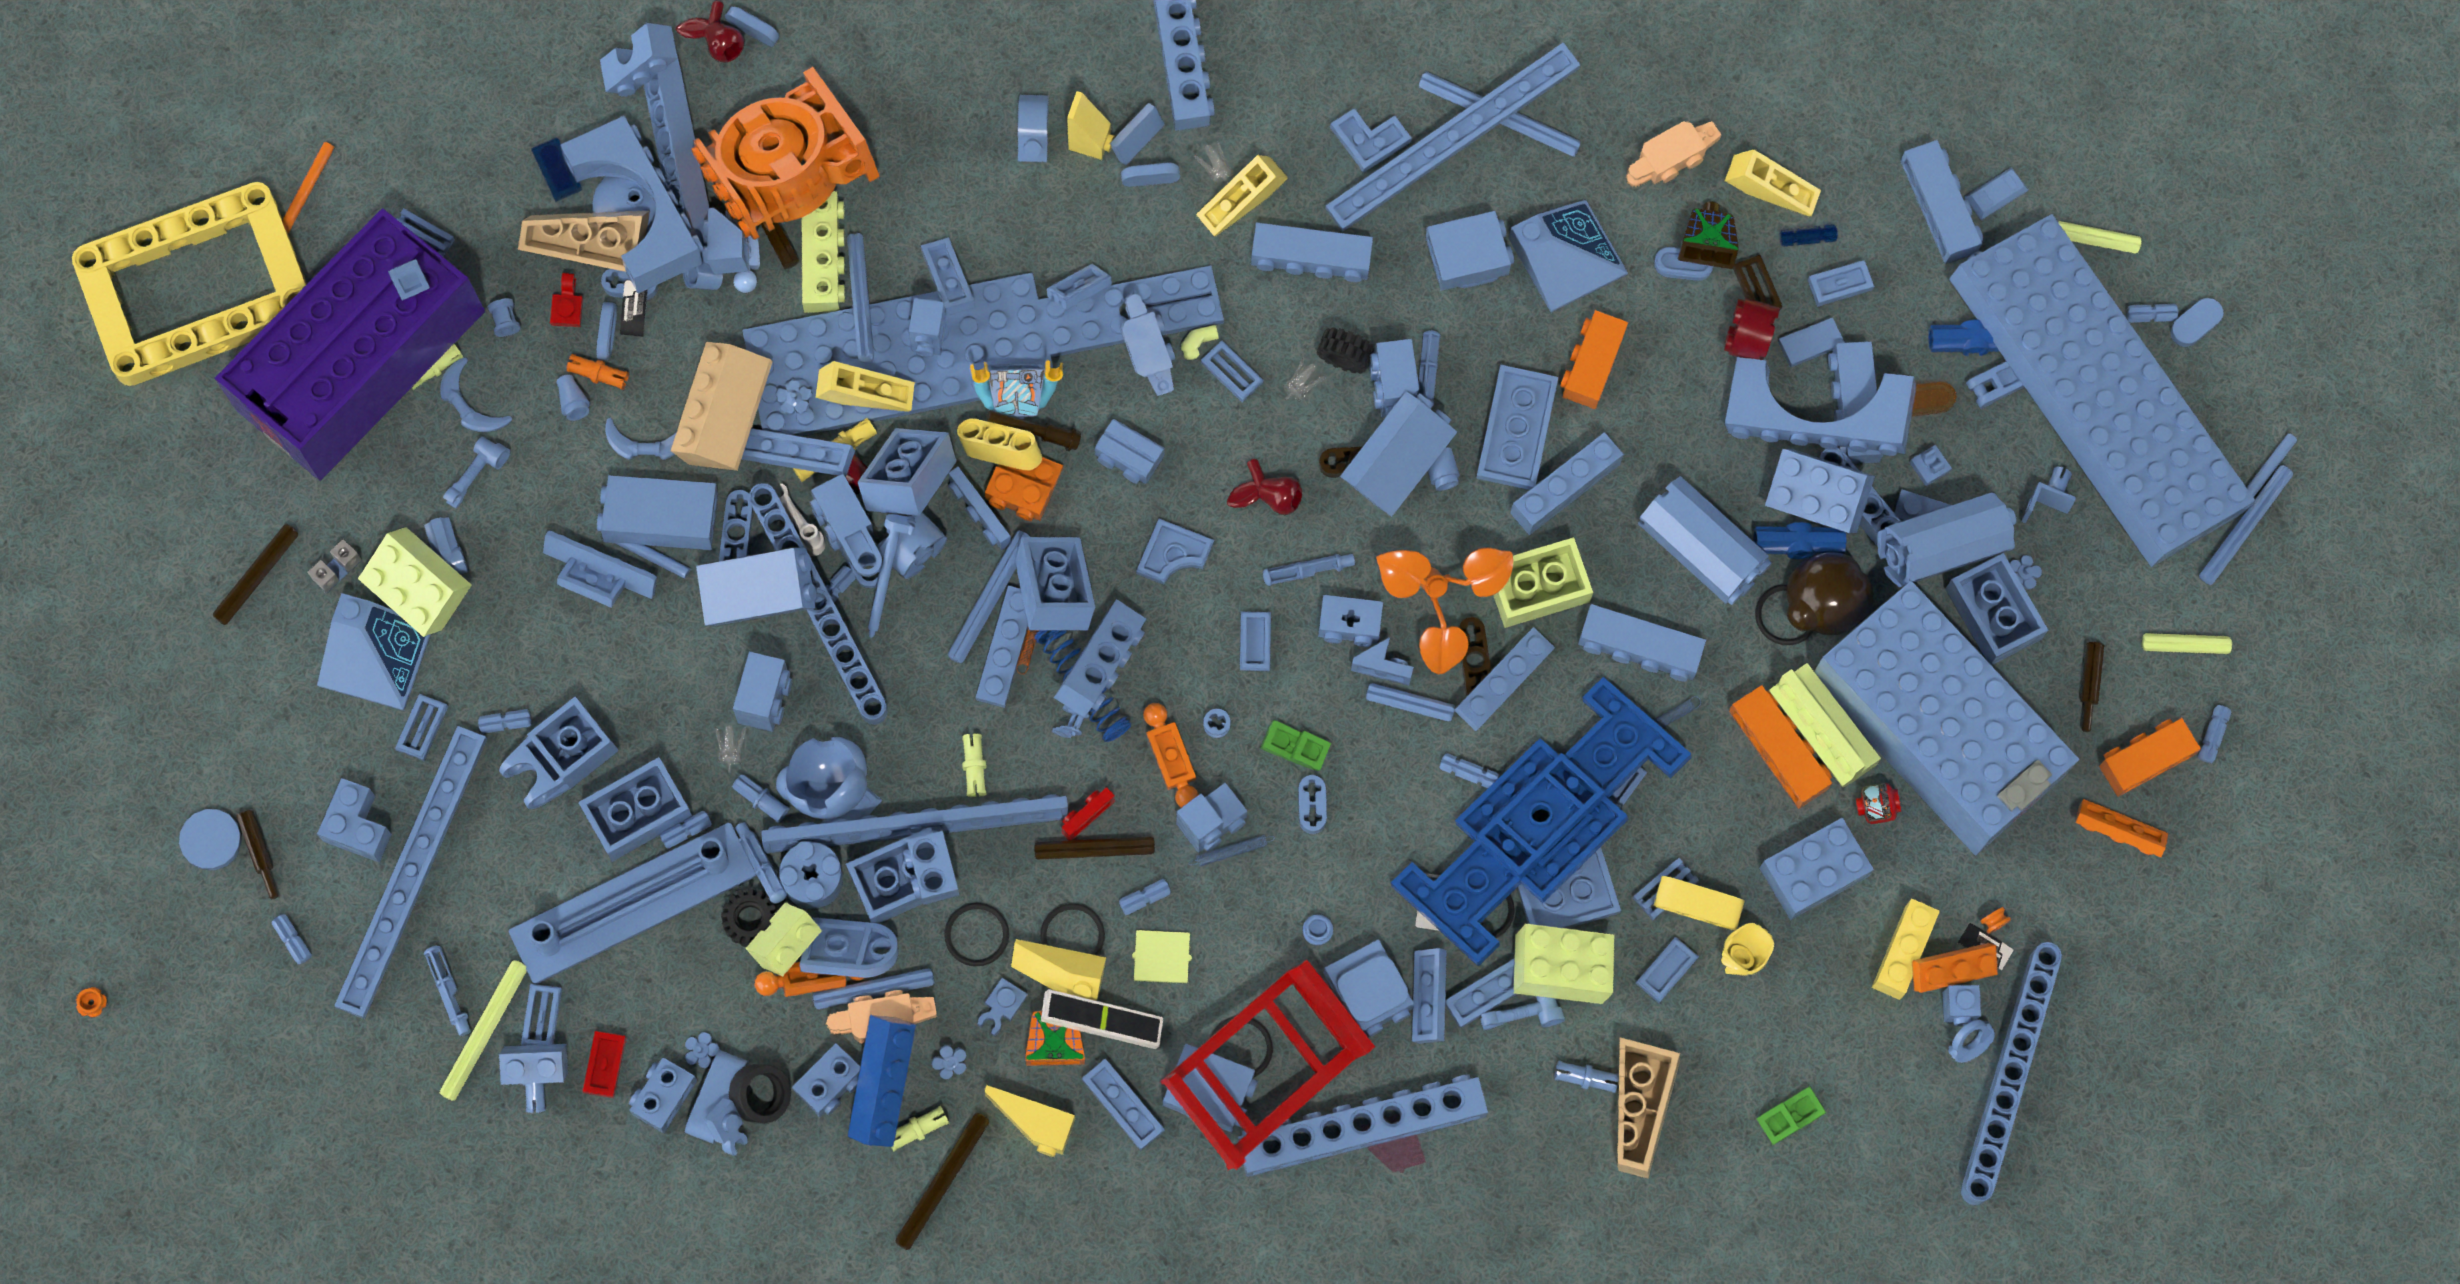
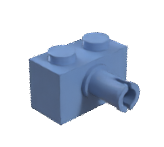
(533, 1068)

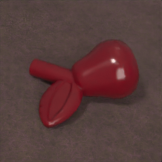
(723, 41)
(1280, 493)

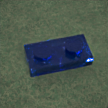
(555, 170)

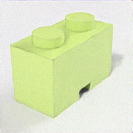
(784, 939)

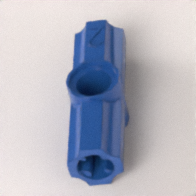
(1964, 338)
(1799, 540)

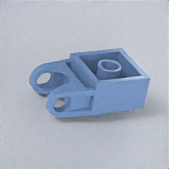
(847, 527)
(554, 758)

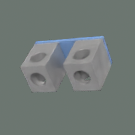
(329, 575)

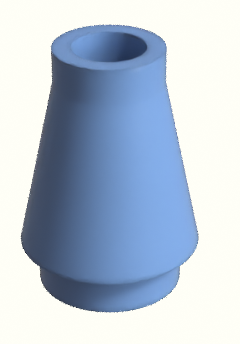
(572, 399)

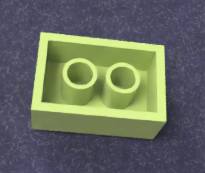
(414, 581)
(1544, 583)
(1564, 963)

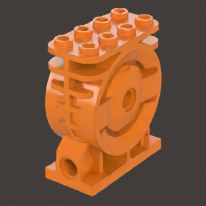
(772, 144)

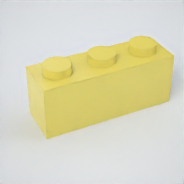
(1905, 947)

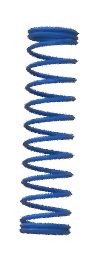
(1122, 724)

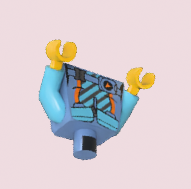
(1016, 388)

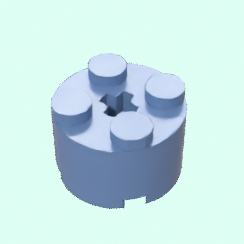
(916, 548)
(809, 858)

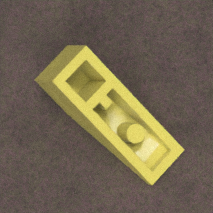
(1088, 129)
(1771, 182)
(1242, 194)
(863, 388)
(1060, 968)
(1037, 1122)

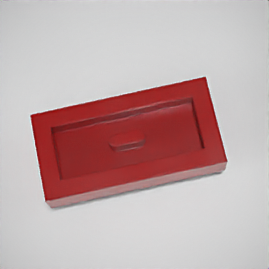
(1096, 803)
(604, 1064)

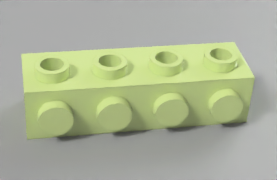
(821, 257)

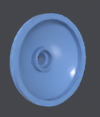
(614, 196)

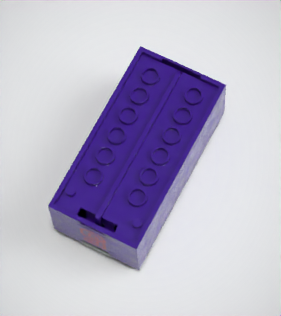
(349, 346)

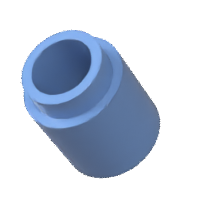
(1444, 471)

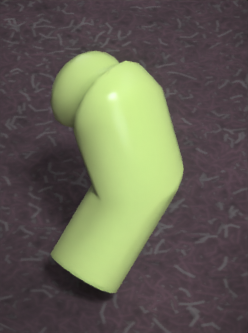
(1196, 338)

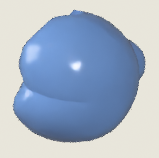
(824, 778)

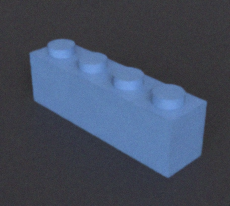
(1941, 201)
(1311, 251)
(1853, 387)
(1566, 483)
(1641, 643)

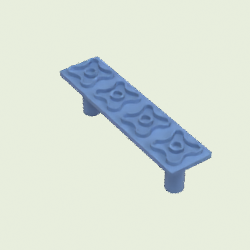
(632, 903)

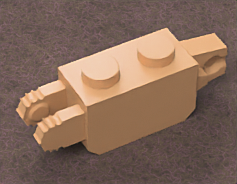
(1671, 152)
(892, 1005)

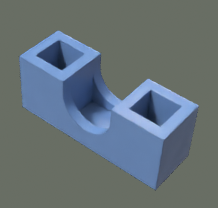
(630, 69)

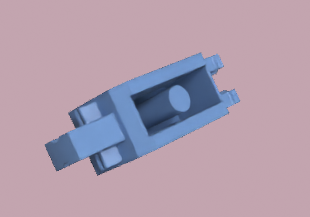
(1146, 345)

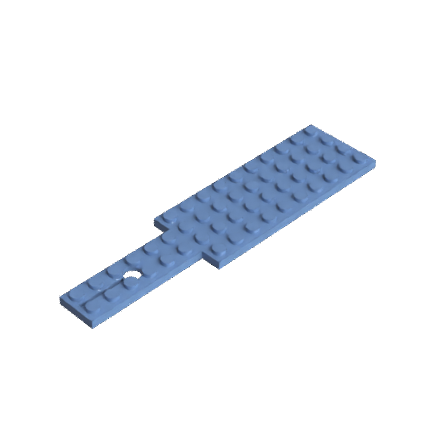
(1002, 329)

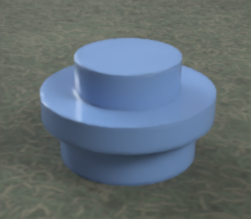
(1317, 930)

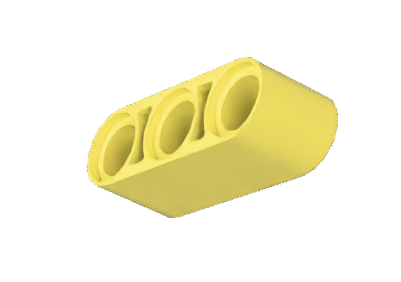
(999, 444)
(1699, 903)

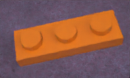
(2121, 828)
(1954, 967)

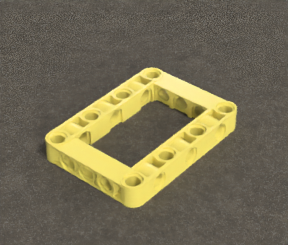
(170, 232)

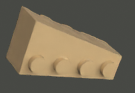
(585, 237)
(1644, 1096)

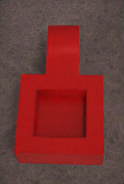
(566, 308)

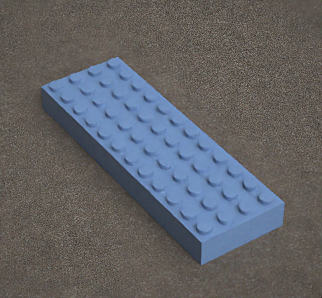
(2102, 390)

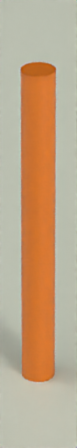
(307, 185)

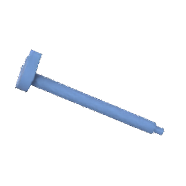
(896, 524)

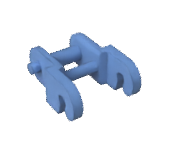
(1068, 731)

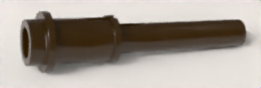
(1049, 433)

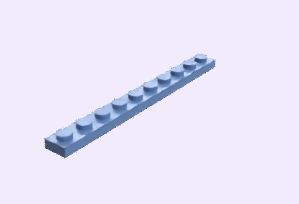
(1452, 137)
(902, 824)
(410, 872)

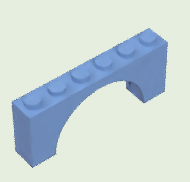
(617, 153)
(1878, 426)

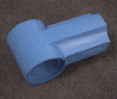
(444, 543)

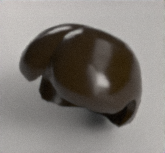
(1828, 594)

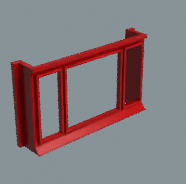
(1333, 1016)

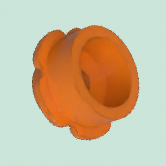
(85, 996)

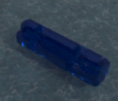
(1808, 235)

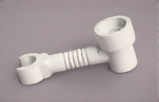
(810, 536)

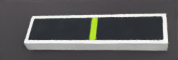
(1102, 1019)

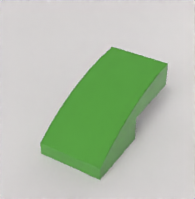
(1295, 746)
(1791, 1115)

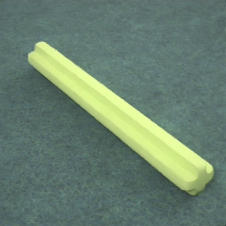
(483, 1030)

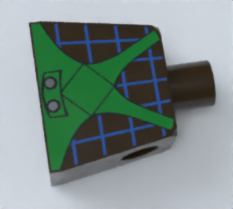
(1710, 238)

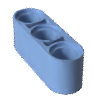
(712, 1092)

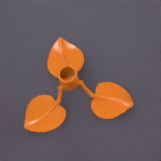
(1407, 570)

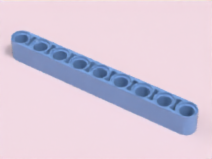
(678, 165)
(825, 616)
(2001, 1083)

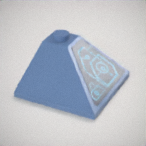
(1566, 253)
(371, 653)

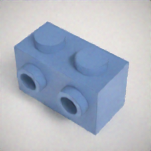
(828, 1081)
(662, 1094)

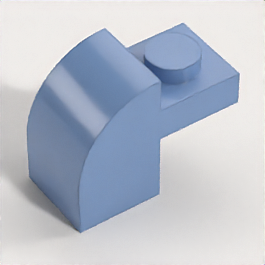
(1033, 128)

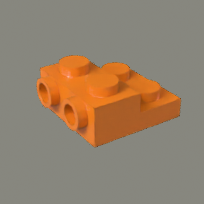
(1023, 490)

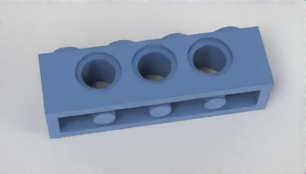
(1076, 690)

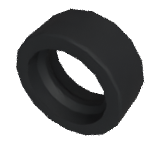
(780, 1099)

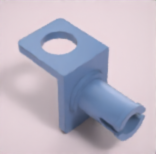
(2052, 494)

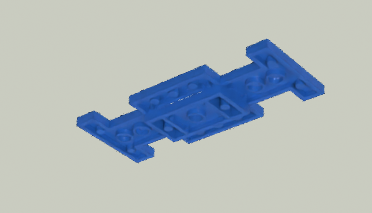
(1512, 843)

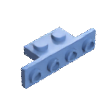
(596, 573)

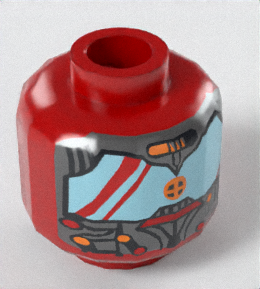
(1878, 803)

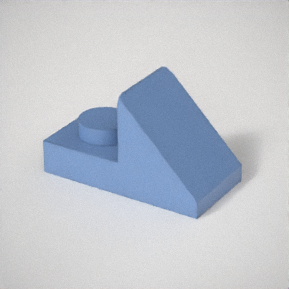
(1373, 663)

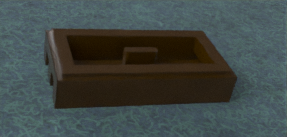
(1765, 276)

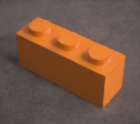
(1593, 359)
(2149, 756)

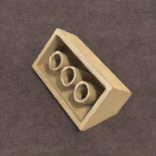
(721, 406)

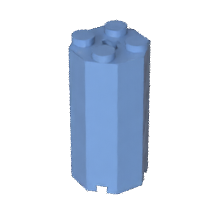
(1947, 539)
(1704, 541)

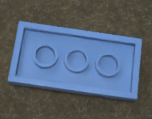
(1517, 427)

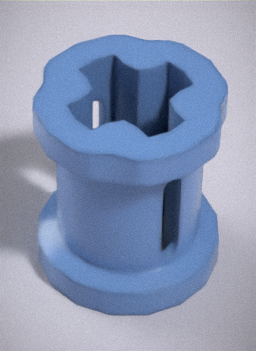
(504, 317)

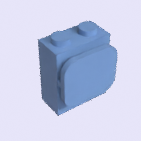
(1469, 251)
(1370, 988)
(1234, 1077)

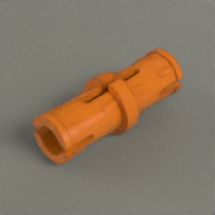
(597, 371)

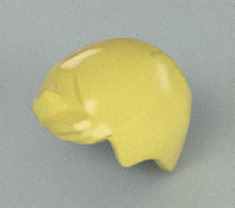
(1747, 950)

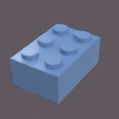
(907, 471)
(1819, 490)
(1054, 583)
(1996, 609)
(635, 809)
(1816, 868)
(886, 881)

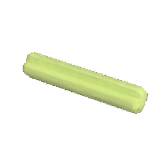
(2102, 237)
(2186, 643)

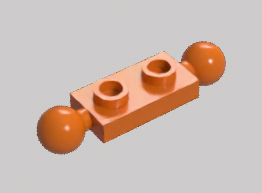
(1170, 754)
(798, 982)

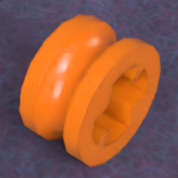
(1995, 920)

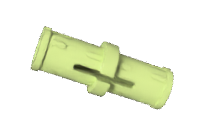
(445, 361)
(974, 765)
(919, 1127)

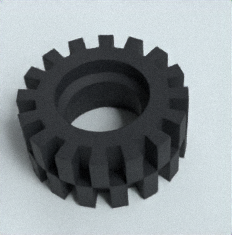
(1345, 350)
(736, 905)

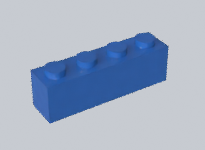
(881, 1081)

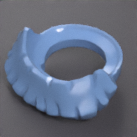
(1977, 1046)

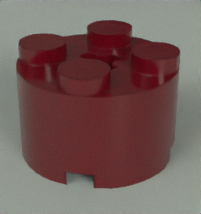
(1752, 330)

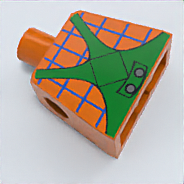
(1053, 1044)

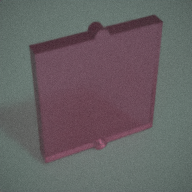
(1399, 1153)

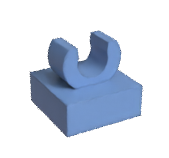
(409, 279)
(1930, 465)

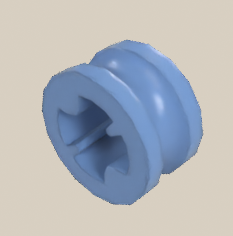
(1214, 732)

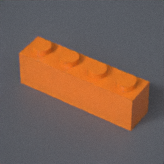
(1781, 746)

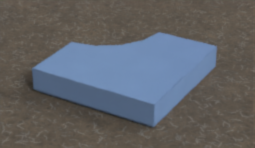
(1172, 550)

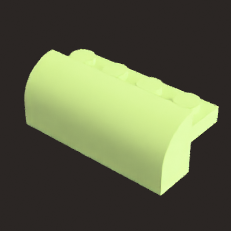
(1824, 725)

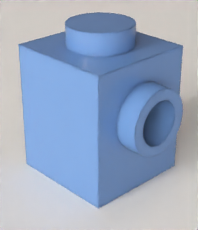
(1961, 1004)

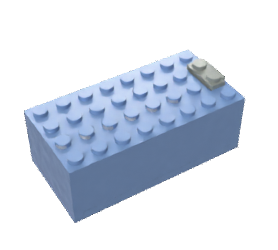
(1944, 718)

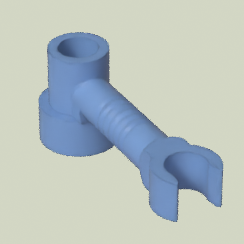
(488, 453)
(1544, 1008)

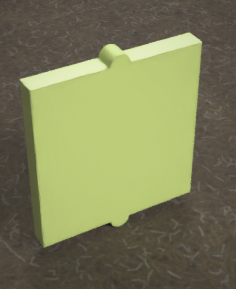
(1161, 956)

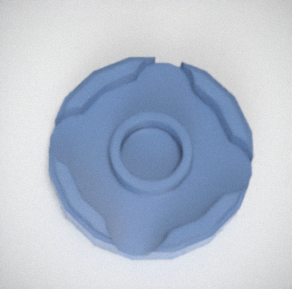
(210, 839)

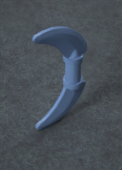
(470, 419)
(629, 449)

